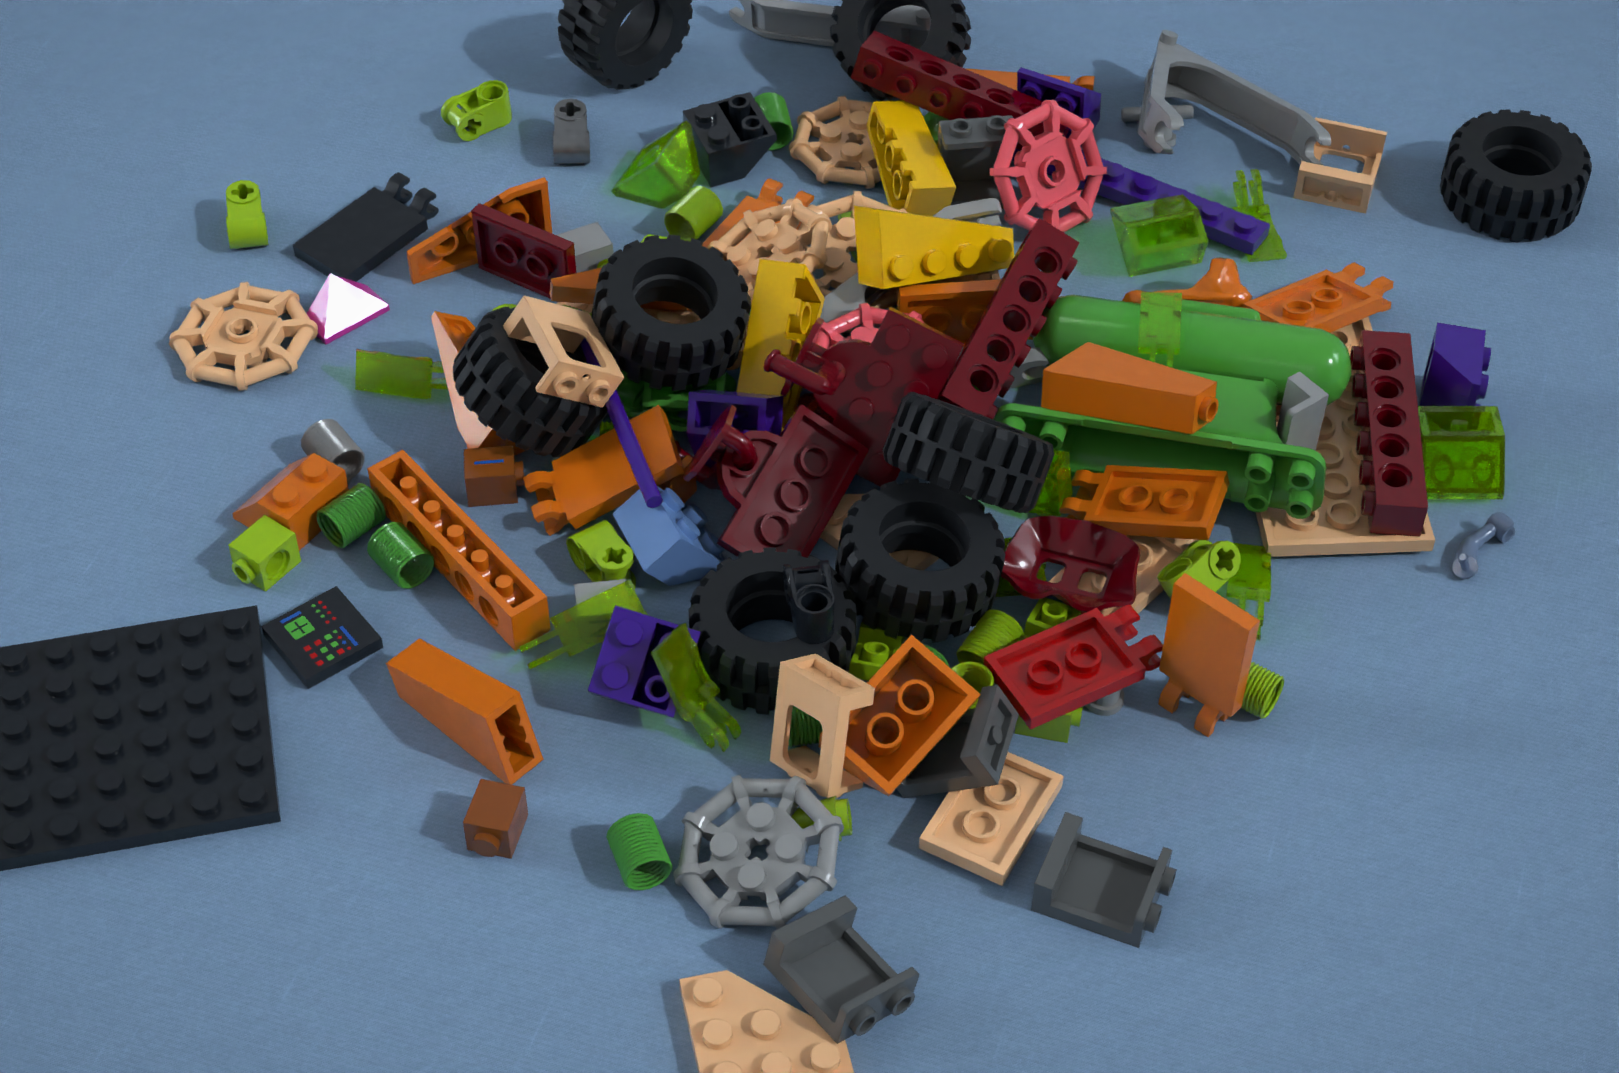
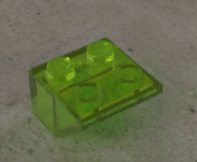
(1159, 234)
(1463, 452)

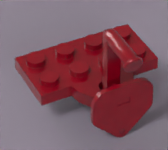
(877, 376)
(777, 483)

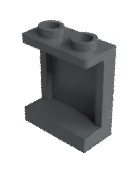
(969, 153)
(970, 751)
(1101, 885)
(837, 972)

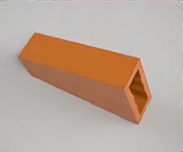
(1128, 390)
(468, 708)

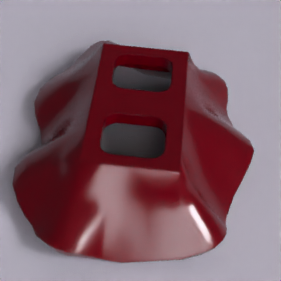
(1080, 549)

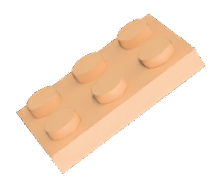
(992, 824)

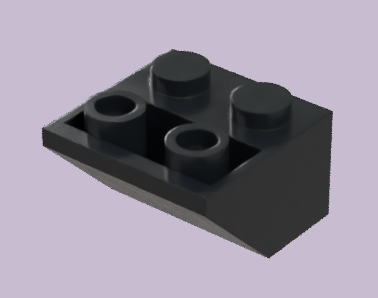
(729, 137)

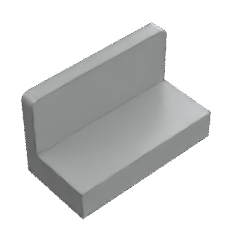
(1301, 412)

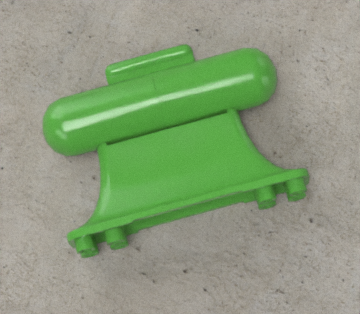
(1217, 343)

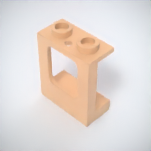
(1339, 186)
(561, 330)
(827, 696)

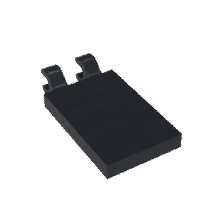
(368, 230)

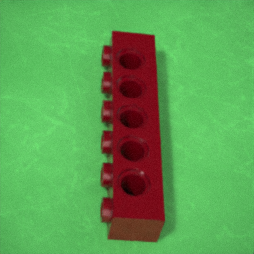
(938, 83)
(1041, 249)
(1388, 434)

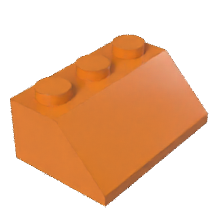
(910, 713)

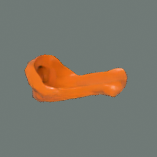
(1217, 286)

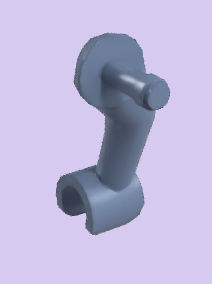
(1496, 526)

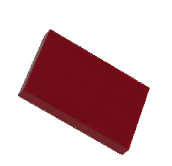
(520, 250)

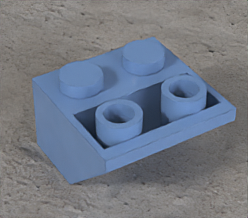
(669, 538)

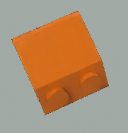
(296, 496)

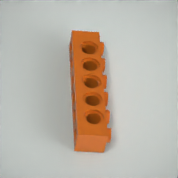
(462, 550)

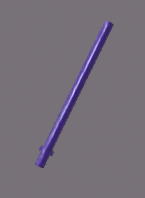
(628, 440)

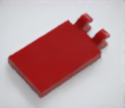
(1073, 664)

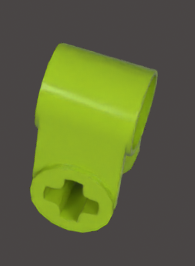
(481, 112)
(245, 216)
(601, 553)
(1204, 562)

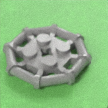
(756, 877)

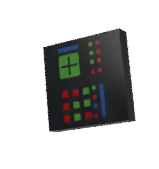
(322, 637)

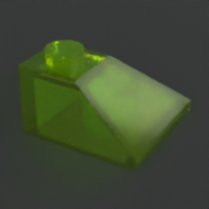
(661, 170)

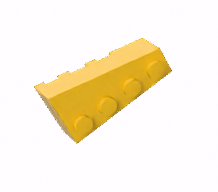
(908, 159)
(918, 248)
(780, 318)

